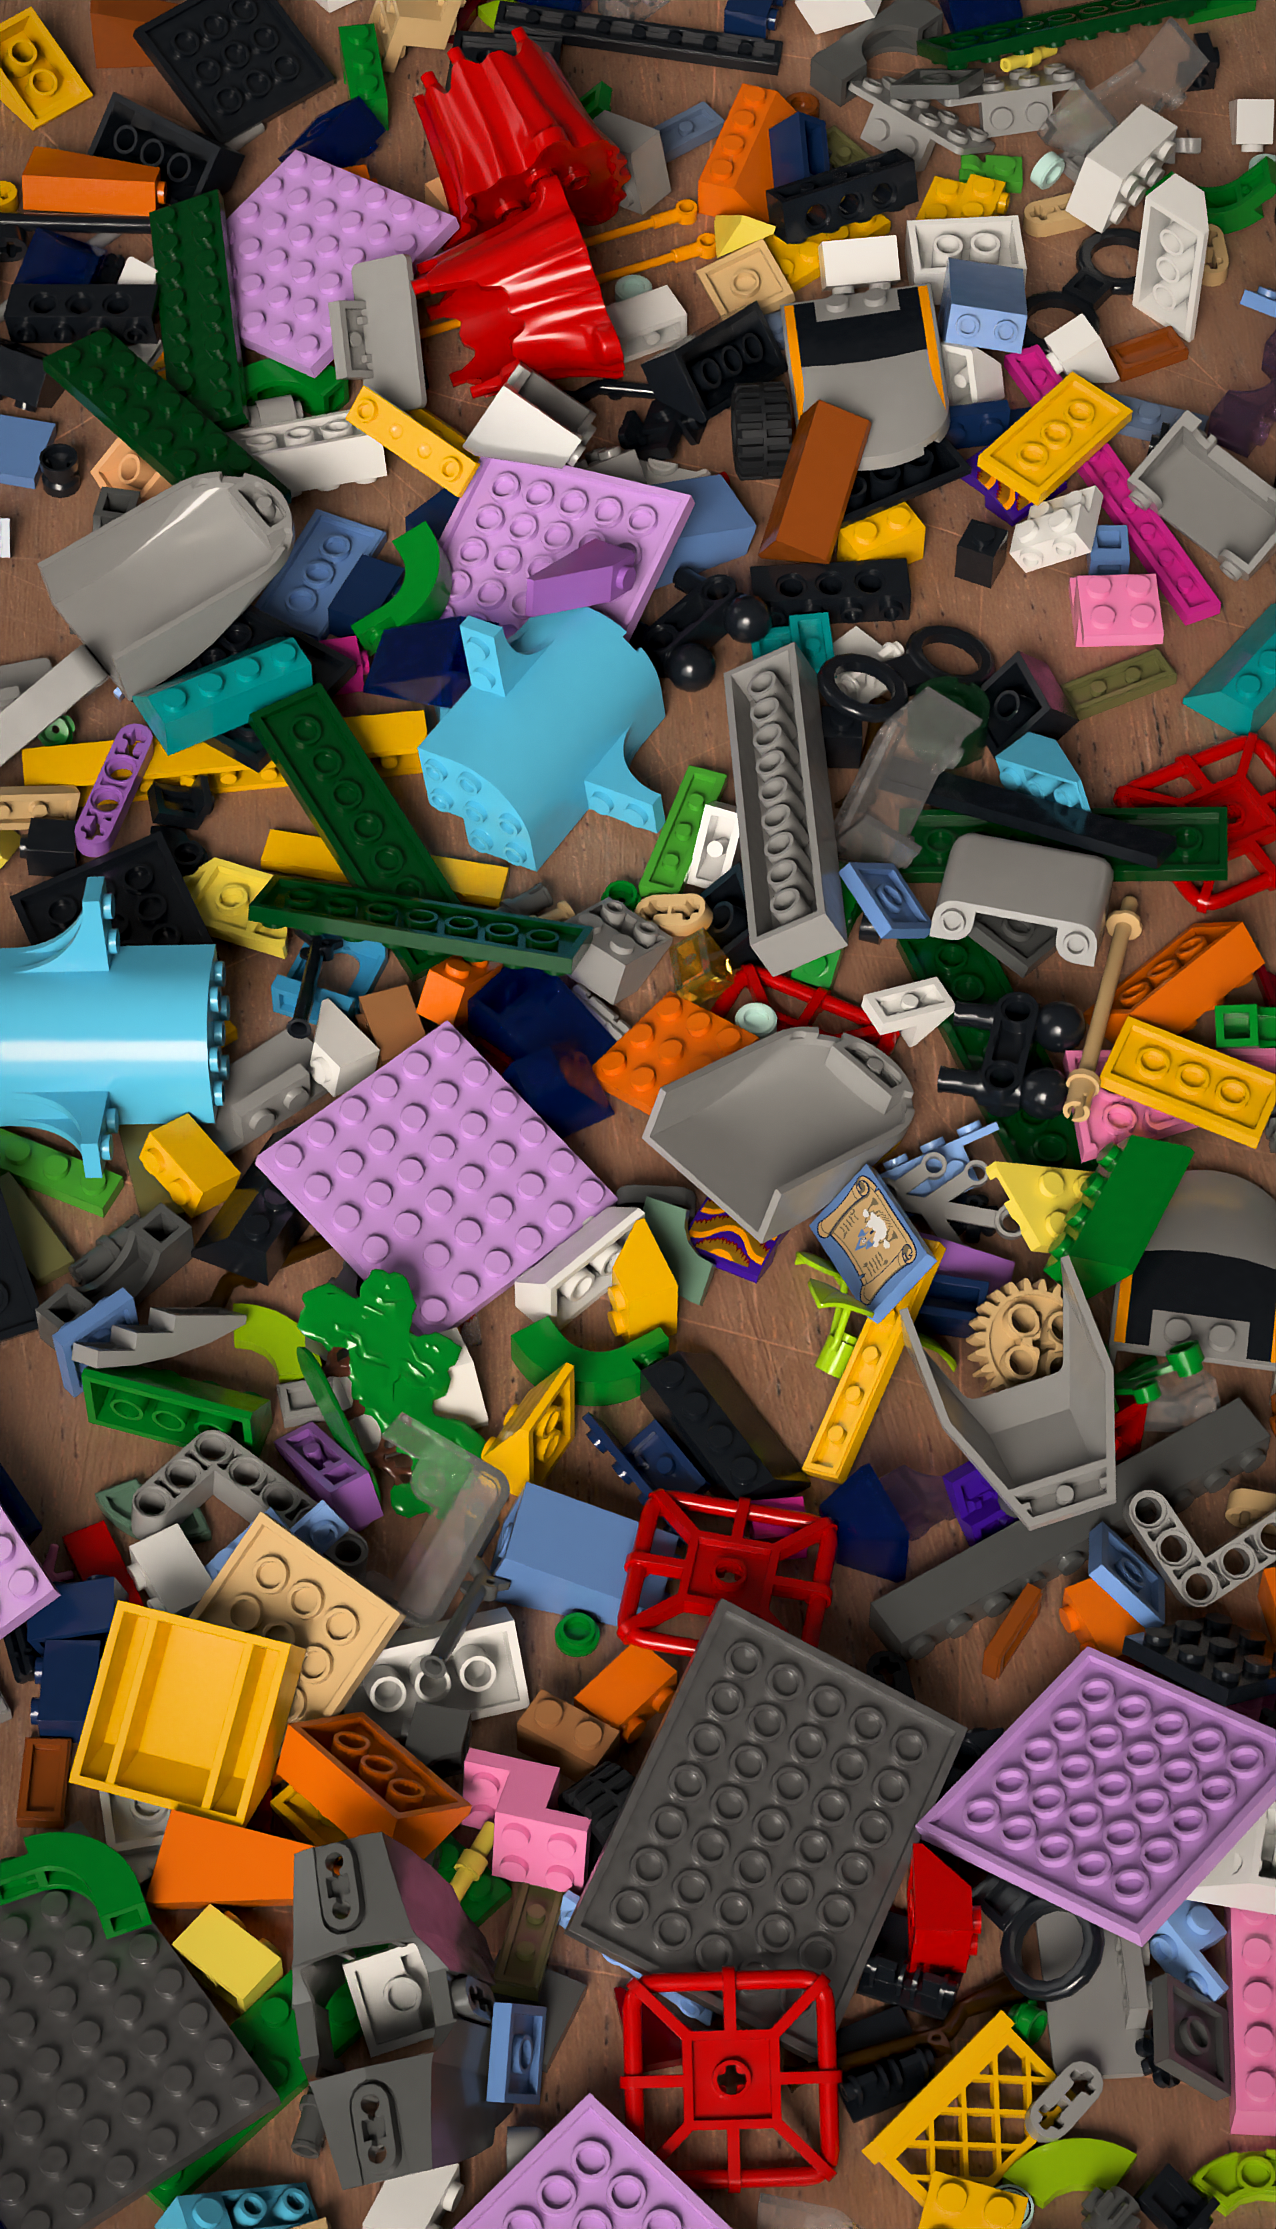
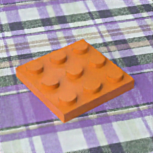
(664, 1047)

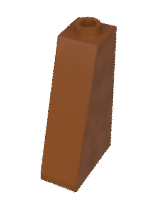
(113, 30)

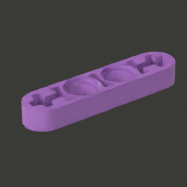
(111, 789)

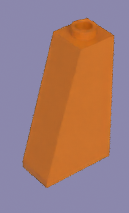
(90, 184)
(221, 1866)

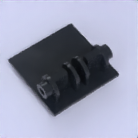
(889, 1980)
(885, 2083)

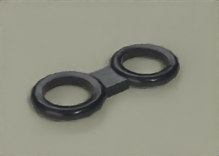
(1088, 287)
(903, 673)
(1014, 1912)

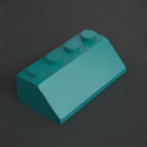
(1242, 684)
(223, 693)

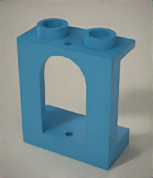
(372, 961)

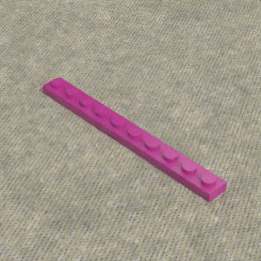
(1147, 532)

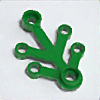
(1137, 1378)

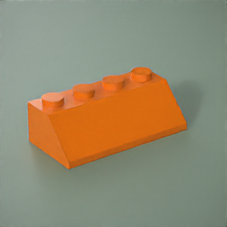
(741, 158)
(1185, 978)
(369, 1782)

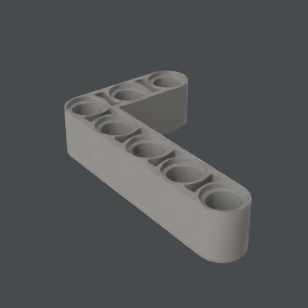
(48, 700)
(223, 1480)
(1192, 1560)

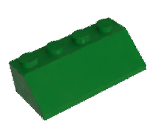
(1118, 1211)
(173, 1407)

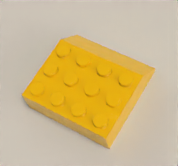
(187, 1714)

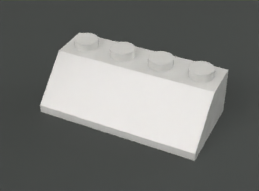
(1172, 255)
(314, 452)
(480, 1675)

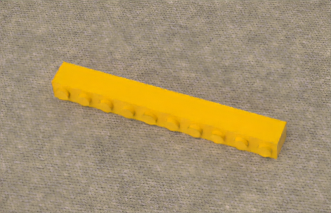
(386, 739)

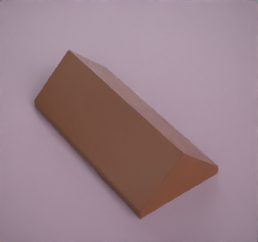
(815, 485)

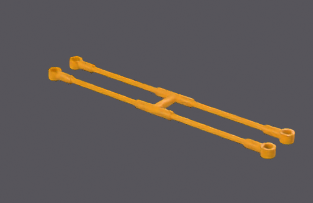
(684, 213)

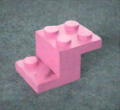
(1115, 610)
(530, 1836)

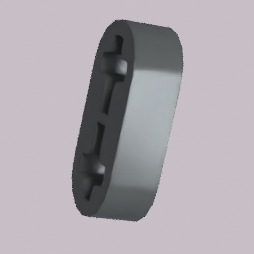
(636, 1195)

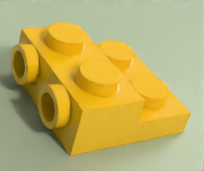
(957, 199)

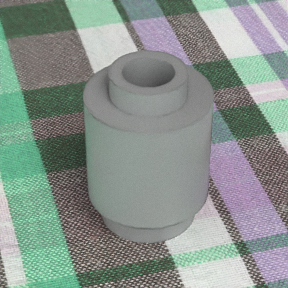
(274, 411)

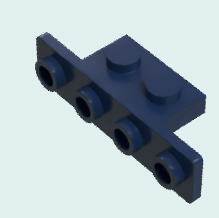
(981, 422)
(650, 1462)

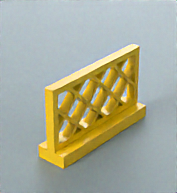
(952, 2083)

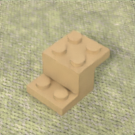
(412, 24)

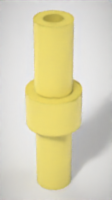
(1027, 61)
(473, 1861)

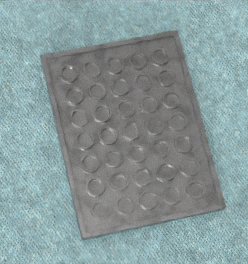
(767, 1822)
(106, 2065)

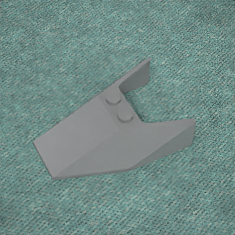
(1045, 1440)

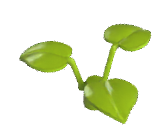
(840, 1342)

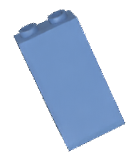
(983, 306)
(715, 530)
(571, 1556)

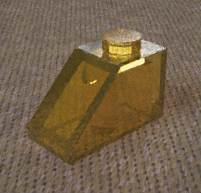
(700, 968)

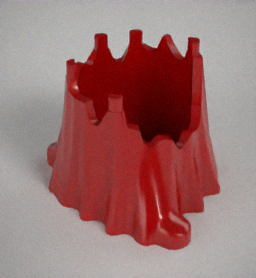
(506, 131)
(525, 298)

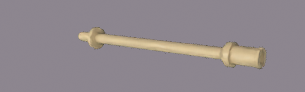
(1084, 1082)

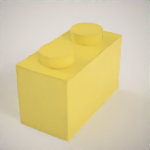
(228, 1959)

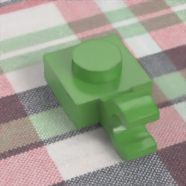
(994, 167)

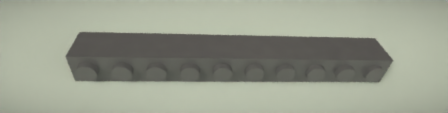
(998, 1568)

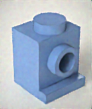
(1109, 551)

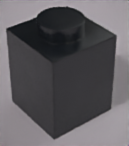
(981, 553)
(841, 739)
(50, 847)

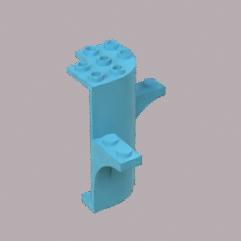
(545, 734)
(109, 1032)

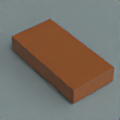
(1147, 353)
(1012, 1631)
(44, 1782)

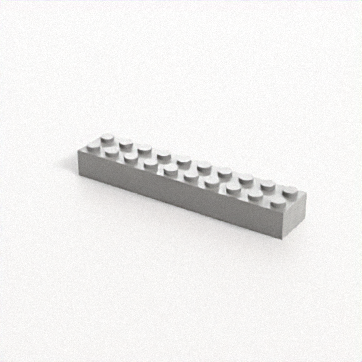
(784, 811)

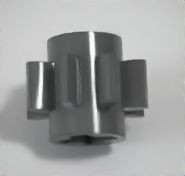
(1110, 2210)

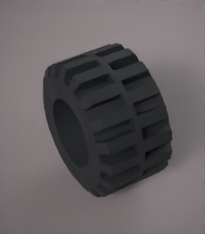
(760, 430)
(598, 1798)

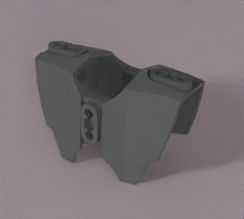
(428, 2103)

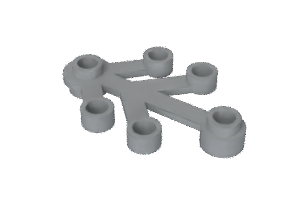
(937, 1206)

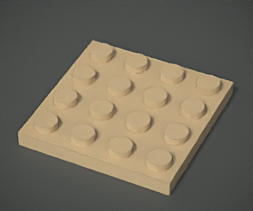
(300, 1597)

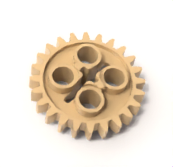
(998, 1341)

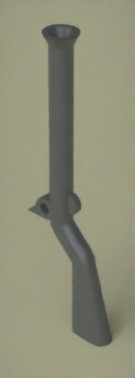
(481, 1588)

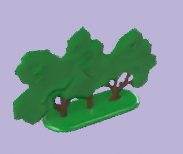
(387, 1371)

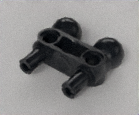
(685, 633)
(1006, 1077)

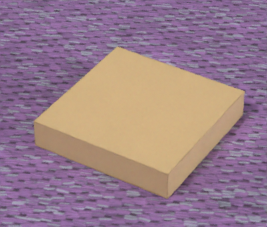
(745, 278)

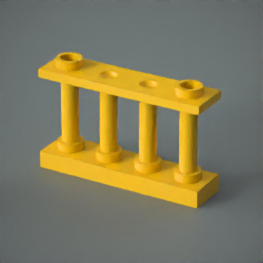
(417, 439)

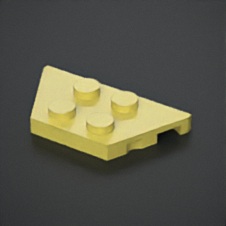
(223, 899)
(1039, 1198)

